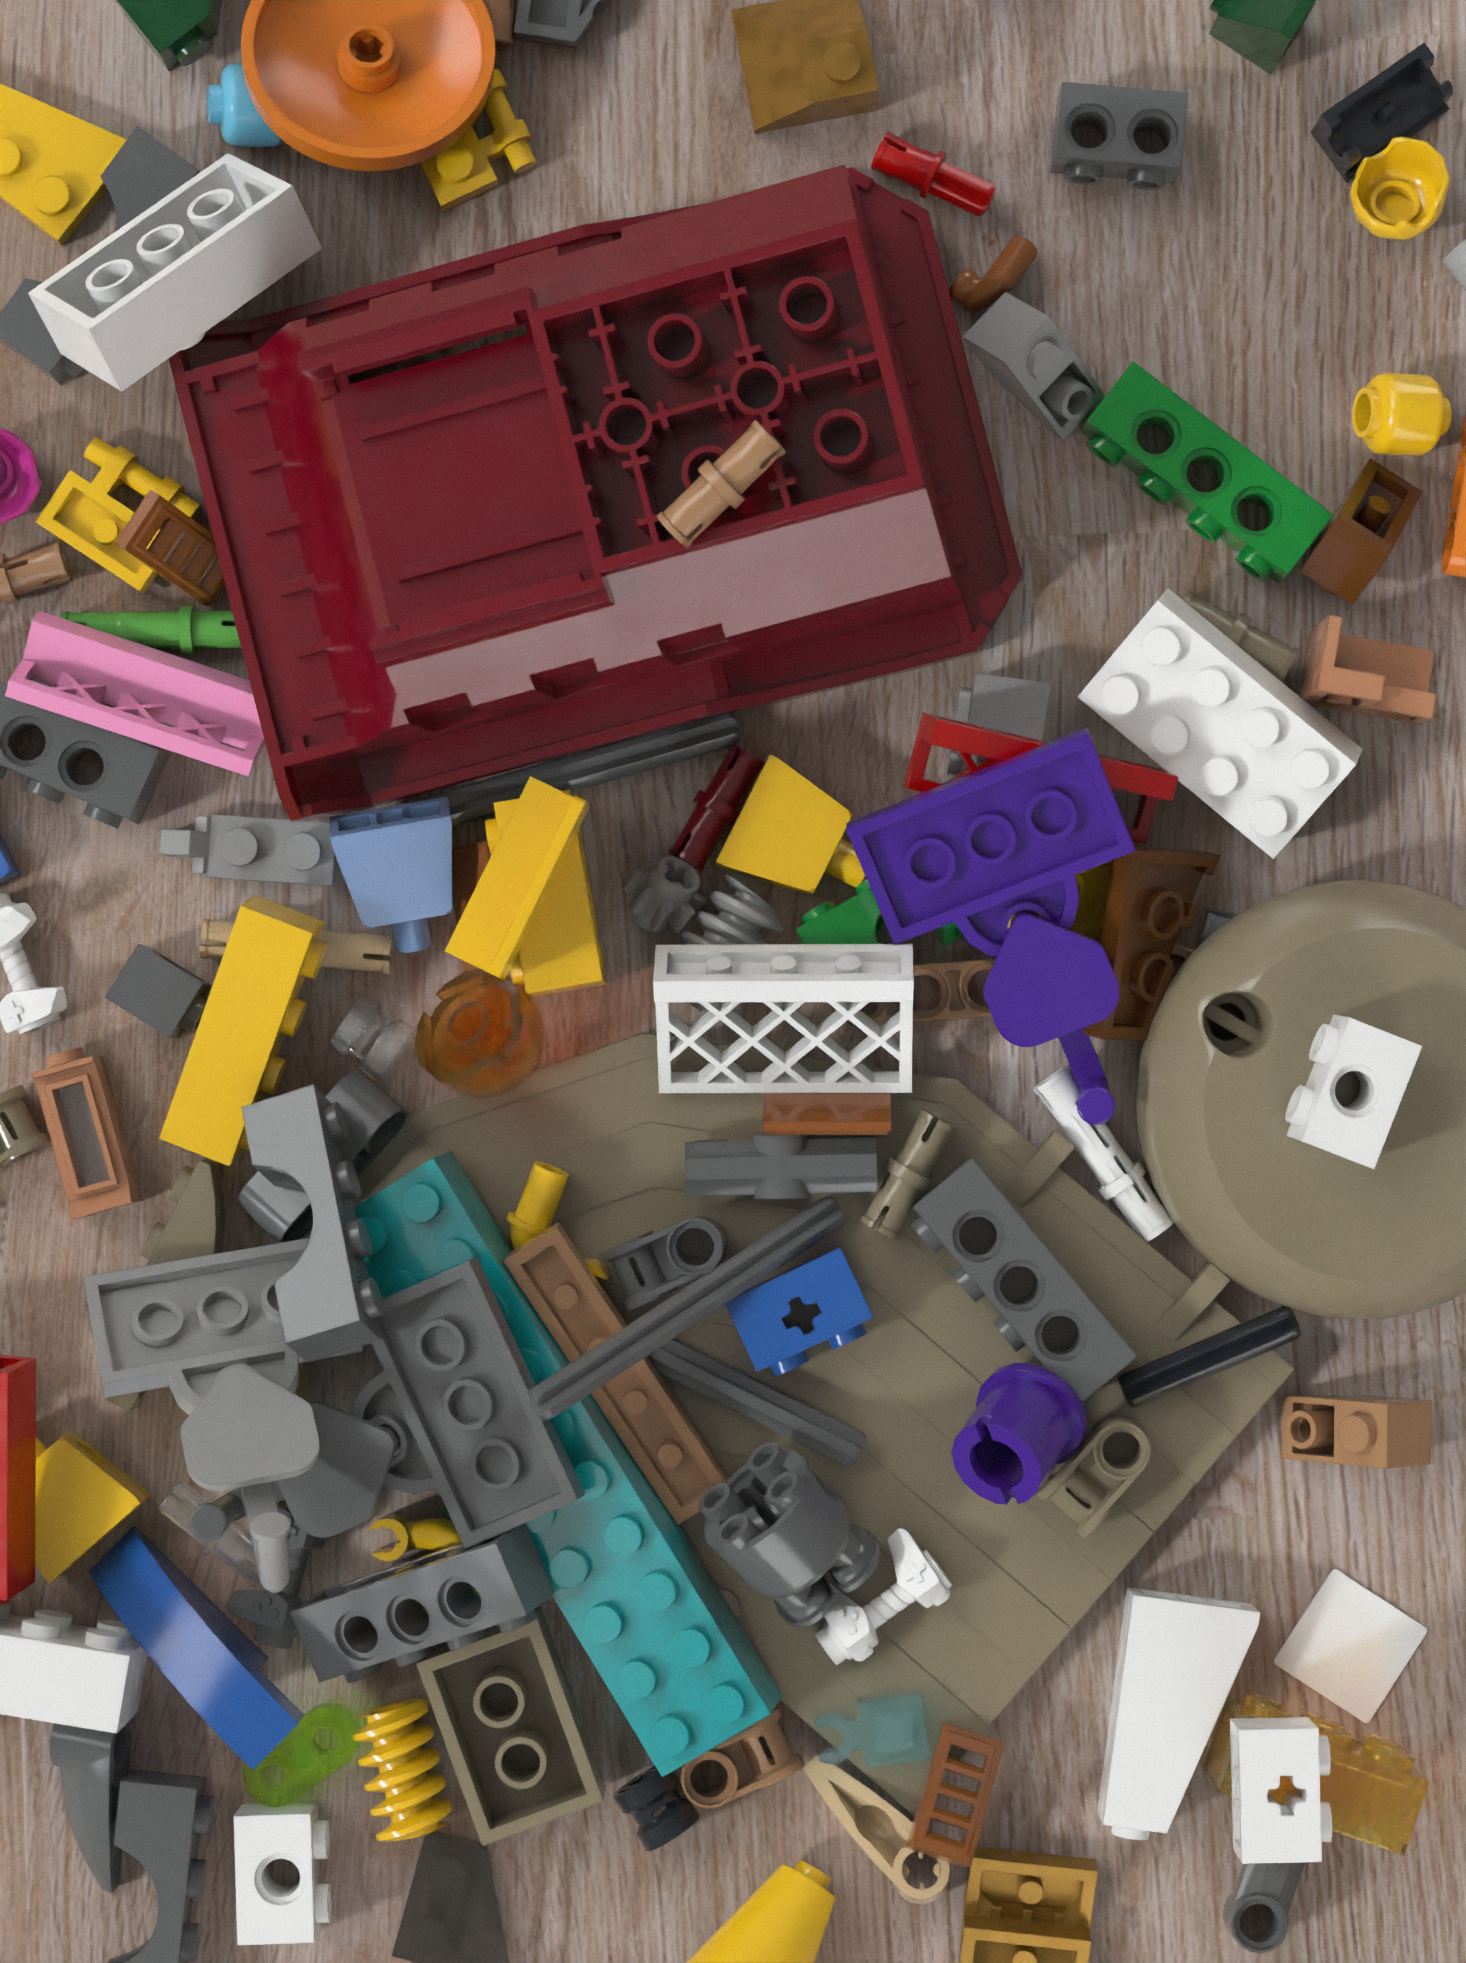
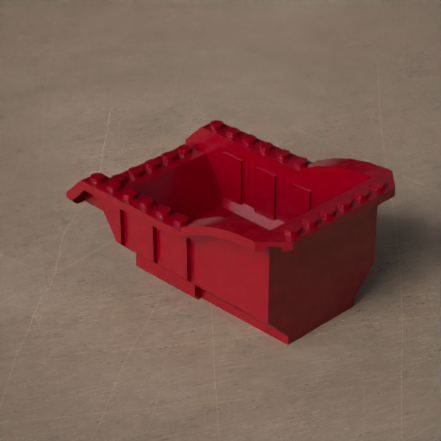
(475, 545)

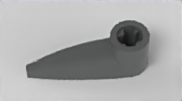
(91, 1776)

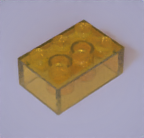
(1369, 1786)

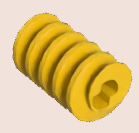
(403, 1769)

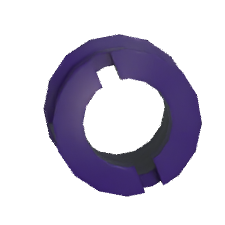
(1018, 1433)

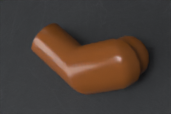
(1002, 276)

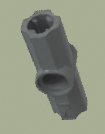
(781, 1166)

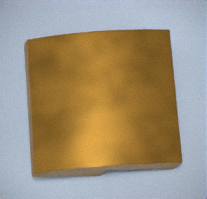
(1027, 1908)

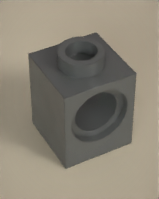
(160, 992)

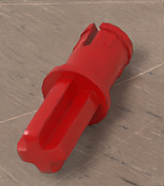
(933, 175)

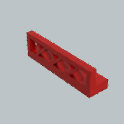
(1000, 745)

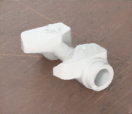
(28, 1006)
(852, 1629)

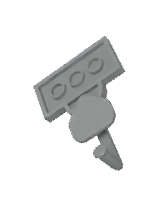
(221, 1347)

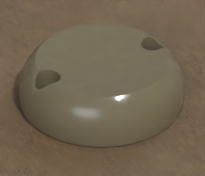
(1214, 1109)

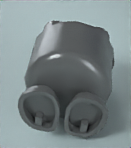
(786, 1532)

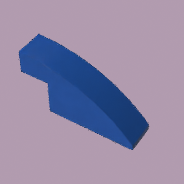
(196, 1647)

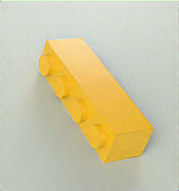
(244, 1028)

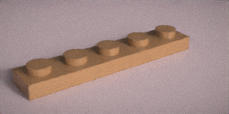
(636, 1399)

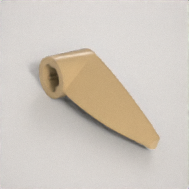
(876, 1829)

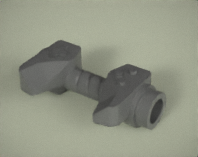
(272, 1610)

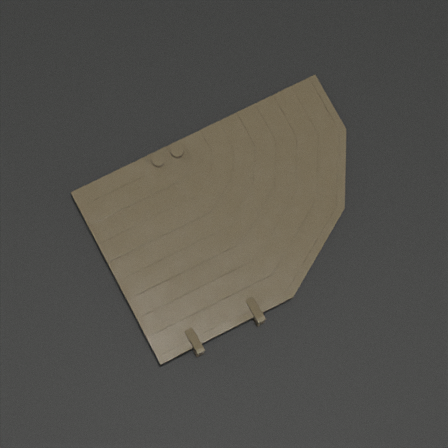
(905, 1384)

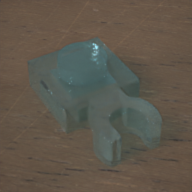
(887, 1729)

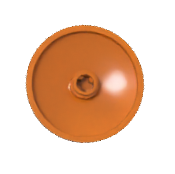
(368, 77)

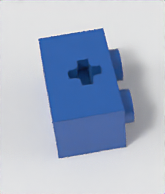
(761, 1310)

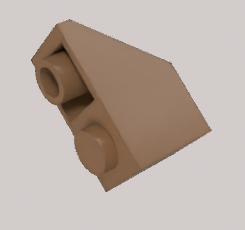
(1357, 1430)

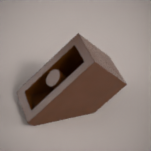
(1361, 532)

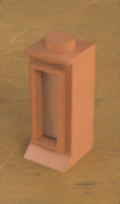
(86, 1133)

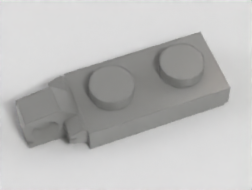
(256, 849)

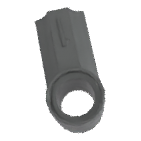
(1267, 1885)

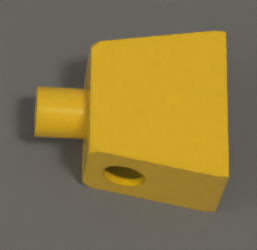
(790, 834)
(77, 1502)

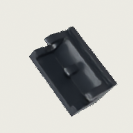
(1386, 107)

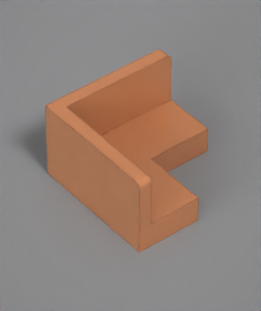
(1366, 675)

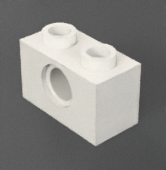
(1383, 1068)
(272, 1911)

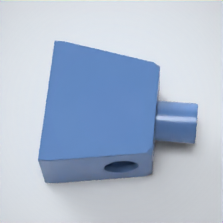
(398, 866)

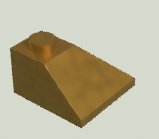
(805, 62)

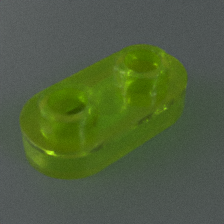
(303, 1758)

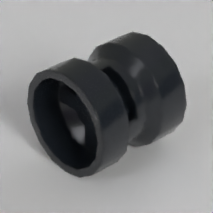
(656, 1807)

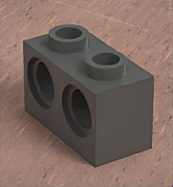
(1118, 116)

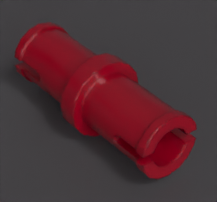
(716, 807)

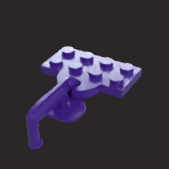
(1003, 849)

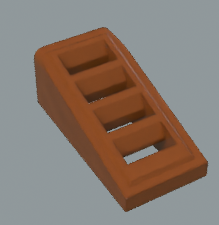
(180, 552)
(940, 1846)

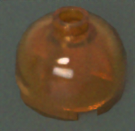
(481, 1035)

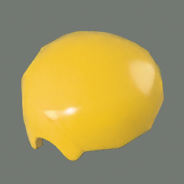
(1400, 189)

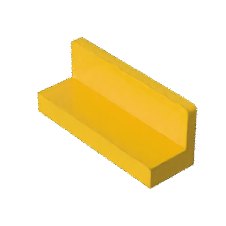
(517, 878)

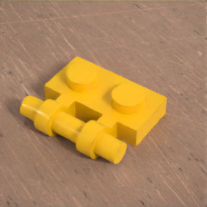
(465, 166)
(92, 520)

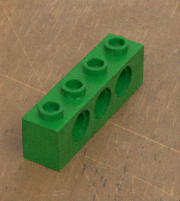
(1194, 439)

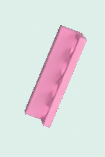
(143, 688)

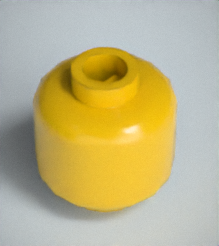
(1401, 414)

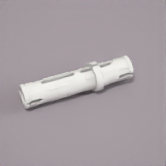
(1110, 1164)

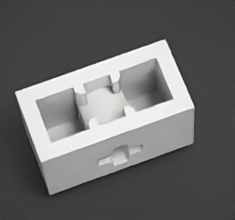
(1261, 1754)

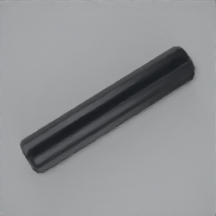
(1209, 1356)

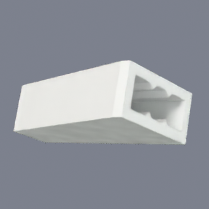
(1167, 1694)

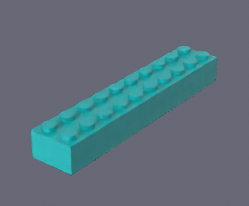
(616, 1552)

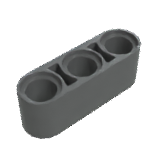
(372, 1123)

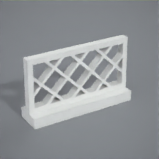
(784, 980)

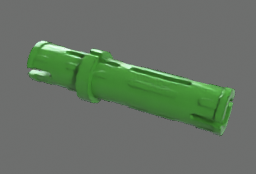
(166, 629)

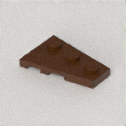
(1142, 918)

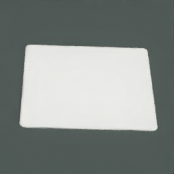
(1350, 1646)

